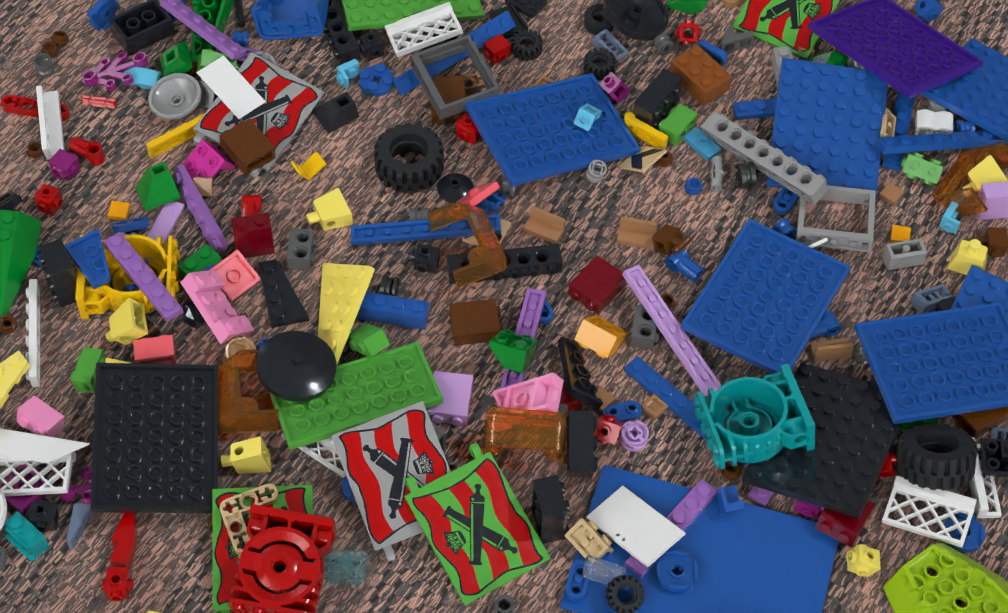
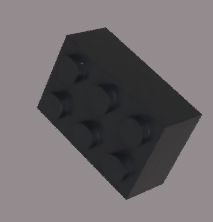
(142, 26)
(658, 99)
(58, 272)
(581, 444)
(550, 509)

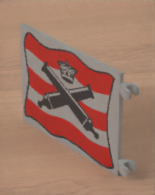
(279, 118)
(379, 460)

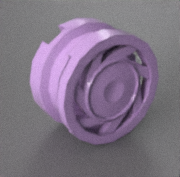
(635, 435)

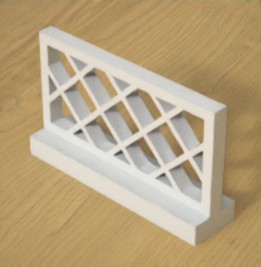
(422, 22)
(27, 489)
(937, 498)

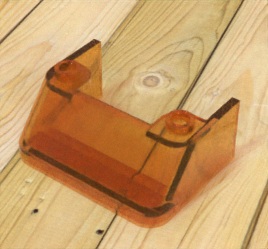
(951, 186)
(483, 260)
(240, 413)
(525, 430)

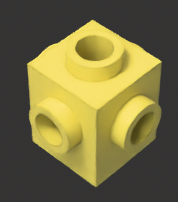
(863, 560)

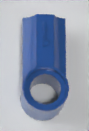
(685, 265)
(828, 326)

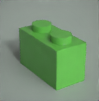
(678, 123)
(368, 340)

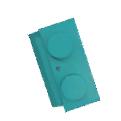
(25, 536)

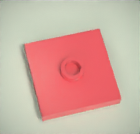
(479, 193)
(236, 275)

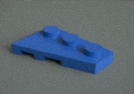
(90, 258)

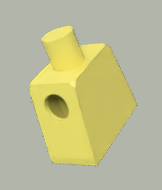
(985, 172)
(330, 211)
(968, 254)
(127, 323)
(248, 456)

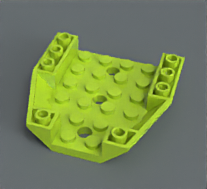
(956, 579)

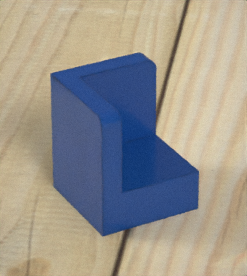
(729, 499)

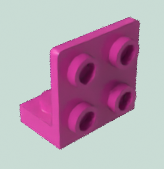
(206, 161)

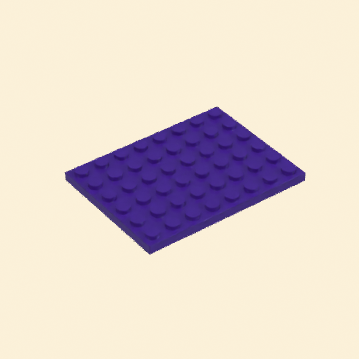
(895, 46)

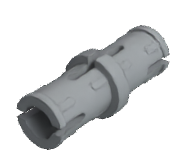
(716, 173)

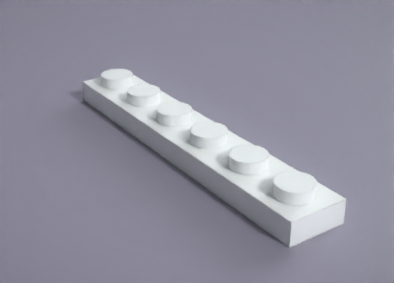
(33, 327)

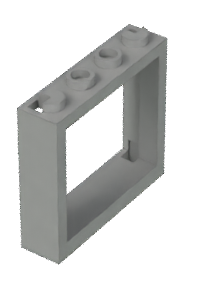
(840, 239)

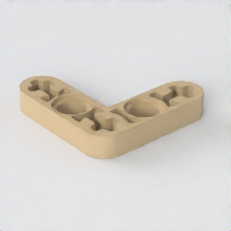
(236, 515)

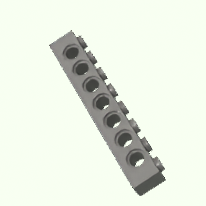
(810, 192)

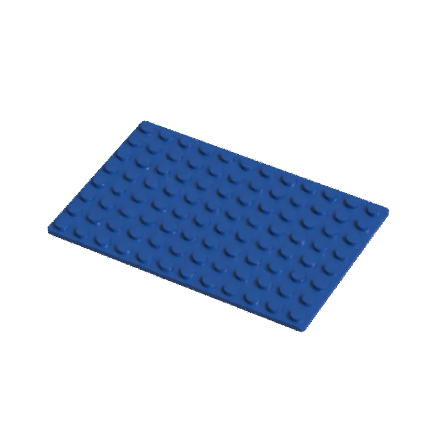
(744, 557)

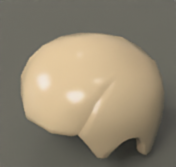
(238, 344)

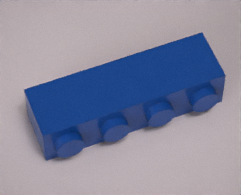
(394, 310)

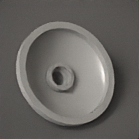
(174, 96)

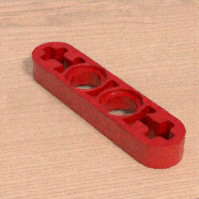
(32, 111)

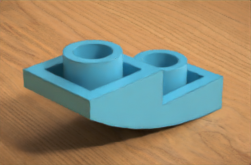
(143, 77)

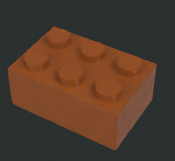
(701, 75)

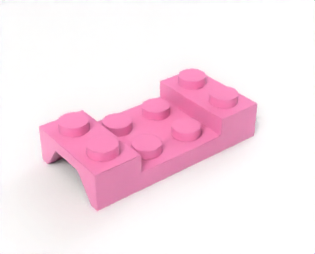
(206, 294)
(534, 394)

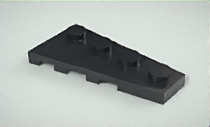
(281, 300)

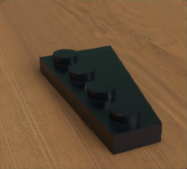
(576, 375)

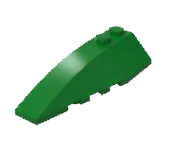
(214, 12)
(17, 251)

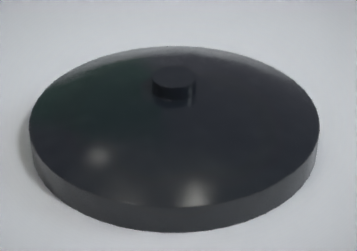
(637, 18)
(296, 366)

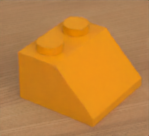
(600, 336)

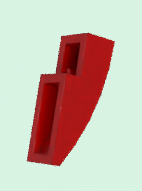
(124, 541)

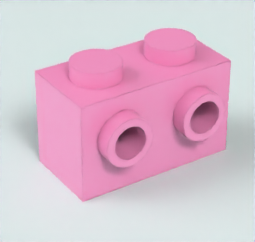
(40, 418)

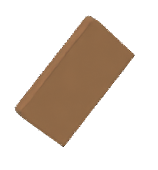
(545, 225)
(636, 233)
(831, 349)

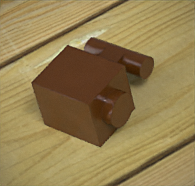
(994, 239)
(669, 240)

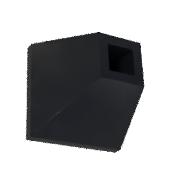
(336, 112)
(994, 457)

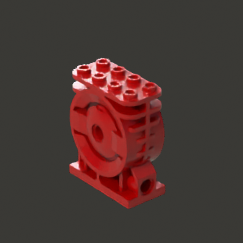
(270, 531)

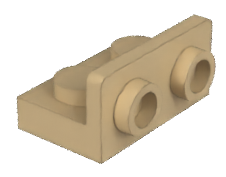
(588, 540)

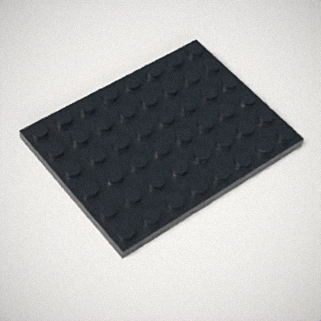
(154, 438)
(850, 445)

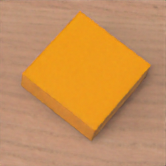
(118, 210)
(899, 233)

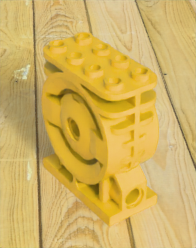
(105, 298)

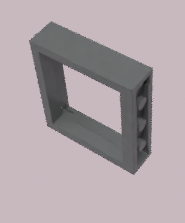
(443, 51)

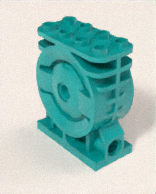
(749, 429)

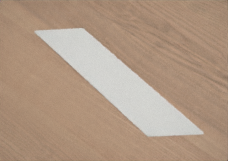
(35, 446)

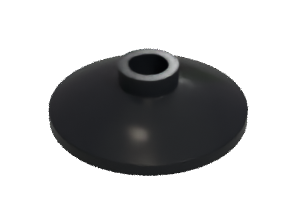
(450, 192)

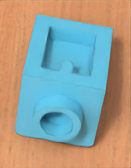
(347, 71)
(586, 116)
(949, 220)

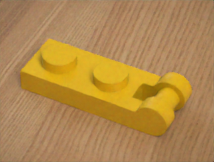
(645, 132)

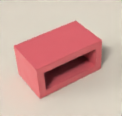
(155, 350)

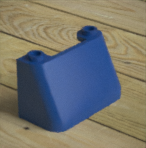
(289, 18)

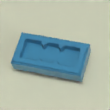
(702, 144)

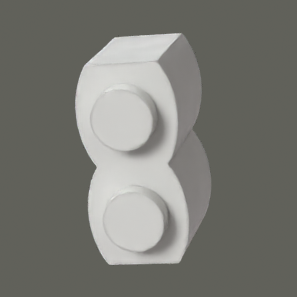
(933, 122)

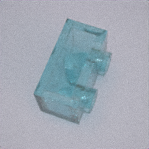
(346, 567)

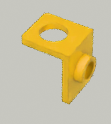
(310, 166)

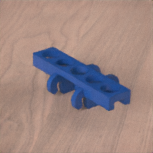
(498, 200)

